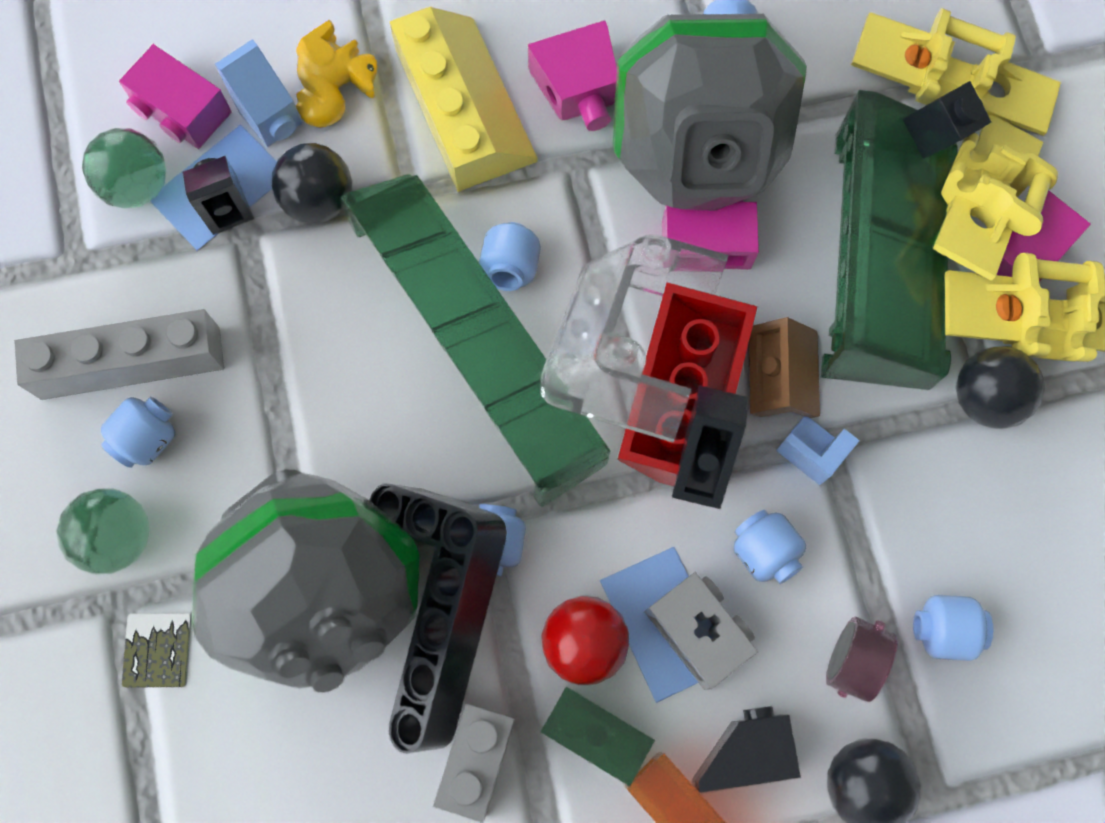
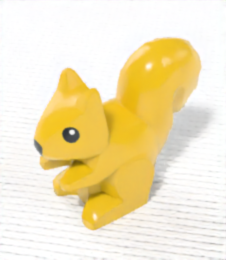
(324, 69)

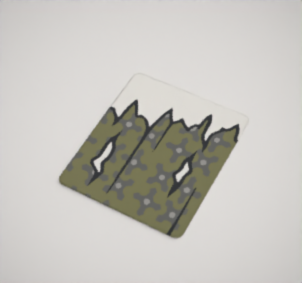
(156, 650)

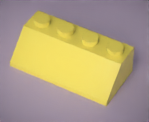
(461, 96)

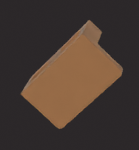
(784, 369)

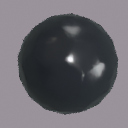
(311, 183)
(1000, 387)
(873, 783)

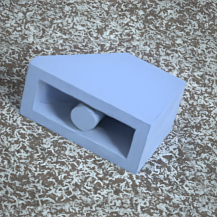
(259, 93)

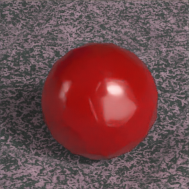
(585, 640)

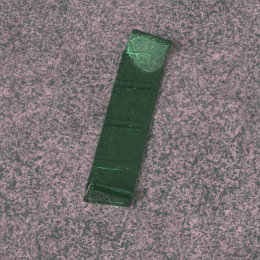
(476, 331)

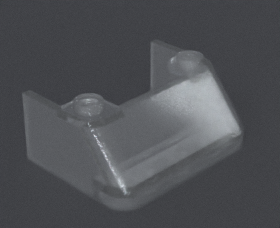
(602, 371)

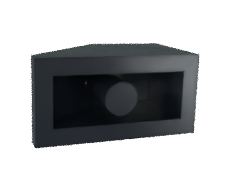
(947, 120)
(217, 194)
(710, 447)
(750, 753)

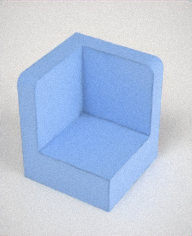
(816, 450)

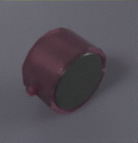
(861, 659)

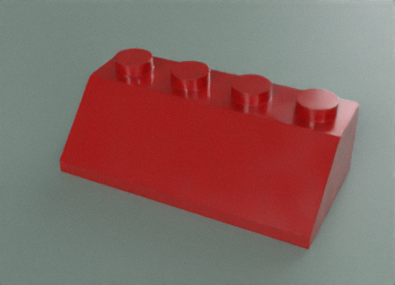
(693, 344)

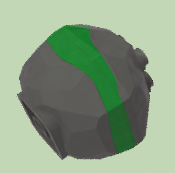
(707, 108)
(303, 582)

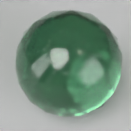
(124, 168)
(103, 531)

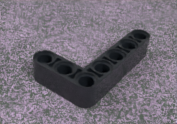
(450, 613)

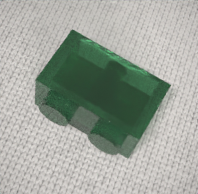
(597, 736)

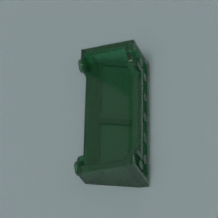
(888, 273)

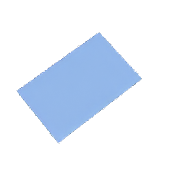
(253, 169)
(631, 594)

